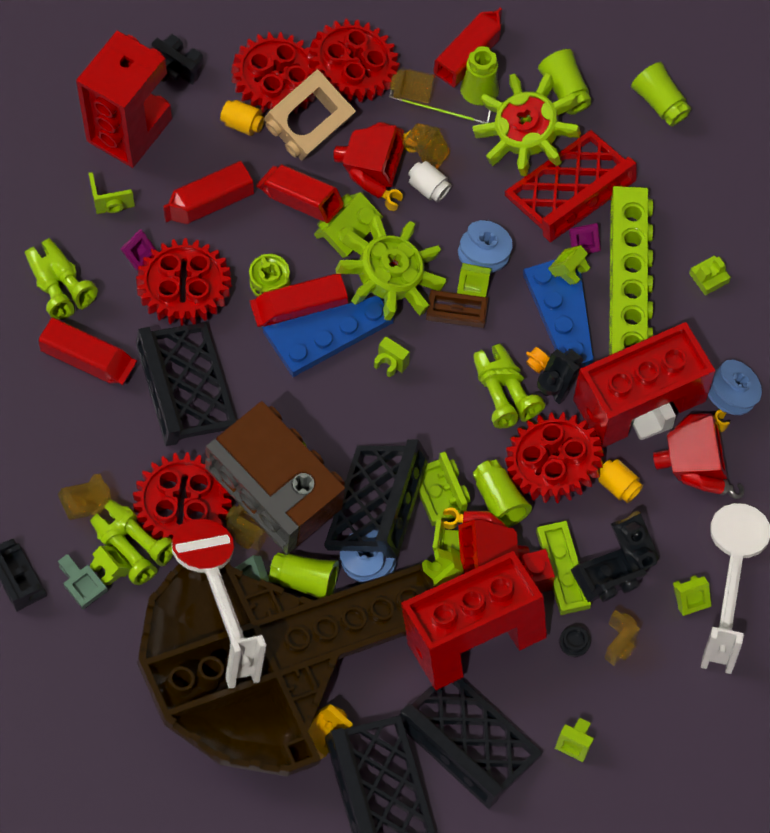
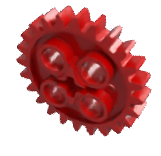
(354, 59)
(275, 72)
(156, 281)
(554, 457)
(155, 498)

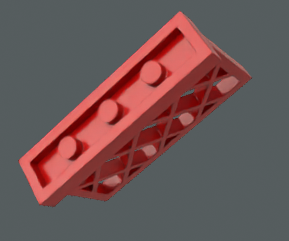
(586, 196)

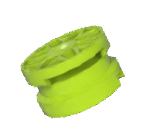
(268, 273)

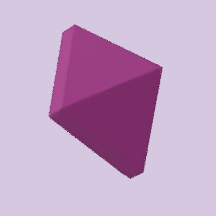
(587, 237)
(137, 248)

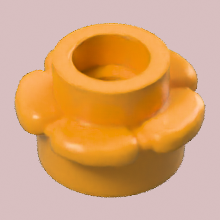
(537, 359)

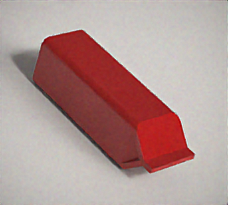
(482, 31)
(301, 192)
(209, 194)
(299, 300)
(86, 352)

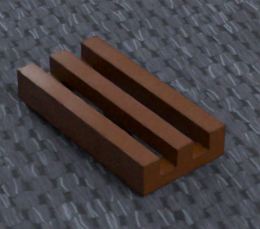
(456, 313)

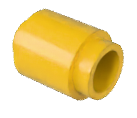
(242, 117)
(620, 480)

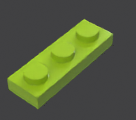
(563, 558)

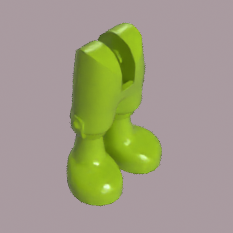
(56, 269)

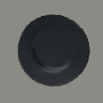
(574, 641)

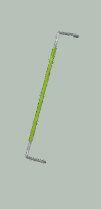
(440, 110)

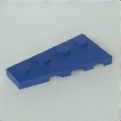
(561, 310)
(323, 334)

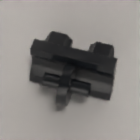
(176, 63)
(559, 374)
(635, 542)

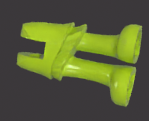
(505, 373)

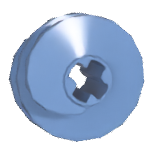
(485, 245)
(735, 388)
(363, 568)

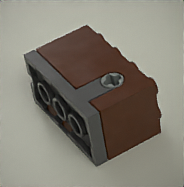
(275, 476)

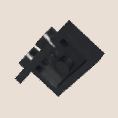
(606, 576)

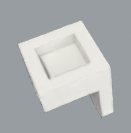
(654, 422)

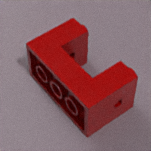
(118, 101)
(641, 380)
(470, 612)

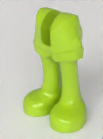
(114, 534)

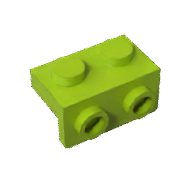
(354, 215)
(442, 490)

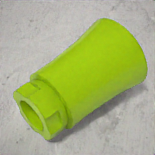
(480, 76)
(566, 78)
(661, 94)
(501, 493)
(304, 574)

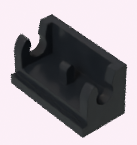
(18, 576)

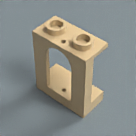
(326, 93)

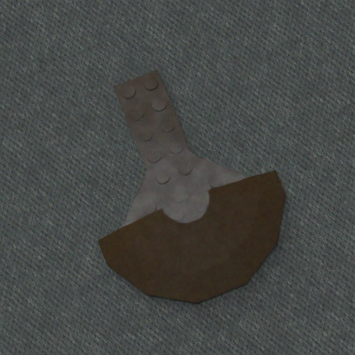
(267, 721)

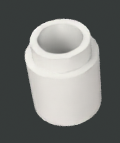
(429, 181)

